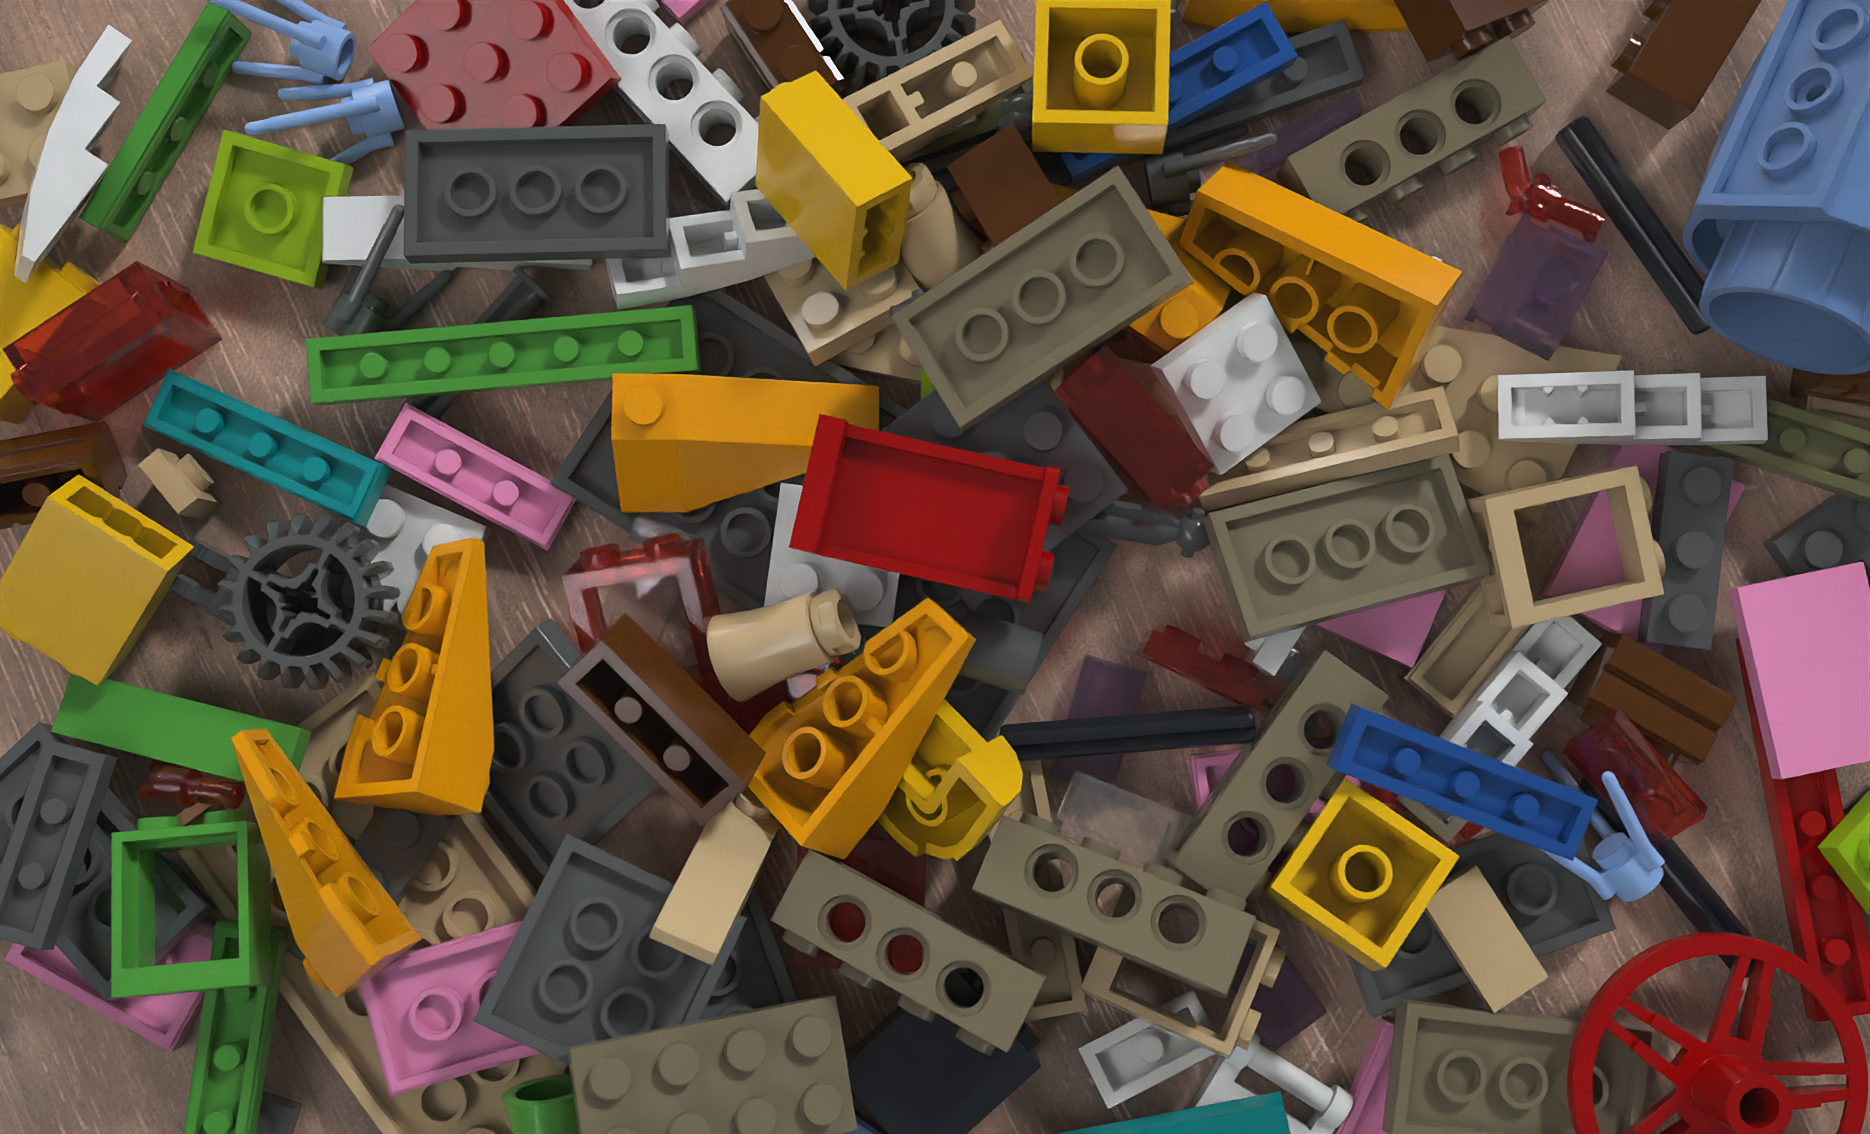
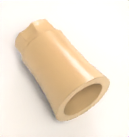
(935, 233)
(780, 641)

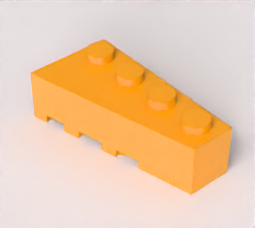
(1323, 274)

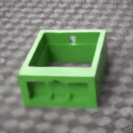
(134, 907)

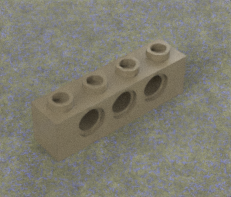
(1489, 81)
(1203, 847)
(808, 916)
(1204, 962)

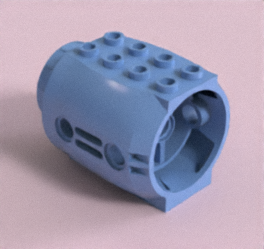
(1790, 197)

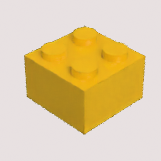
(1101, 76)
(1361, 875)

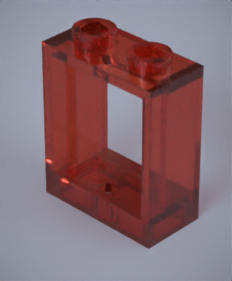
(111, 344)
(1134, 430)
(658, 558)

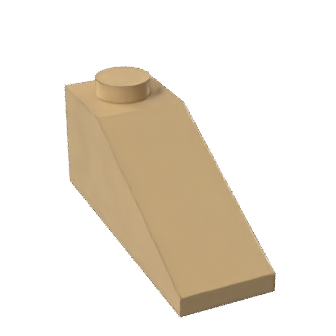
(941, 90)
(718, 878)

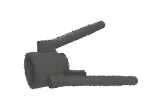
(1176, 172)
(361, 310)

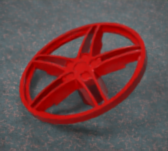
(1722, 1081)

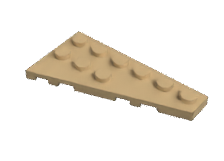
(1468, 371)

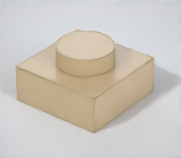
(181, 482)

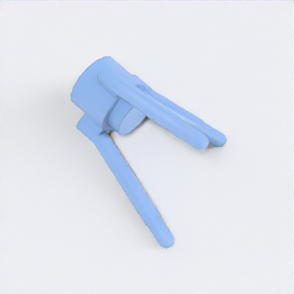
(321, 46)
(365, 104)
(1623, 864)

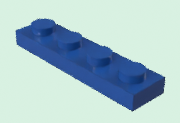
(1208, 75)
(1461, 782)

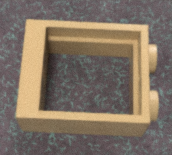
(1508, 587)
(1241, 1020)

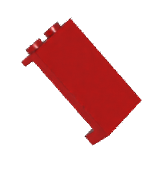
(928, 510)

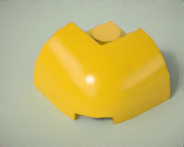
(952, 789)

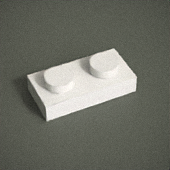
(1144, 1054)

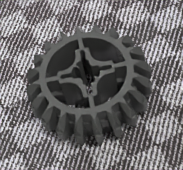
(868, 22)
(260, 578)

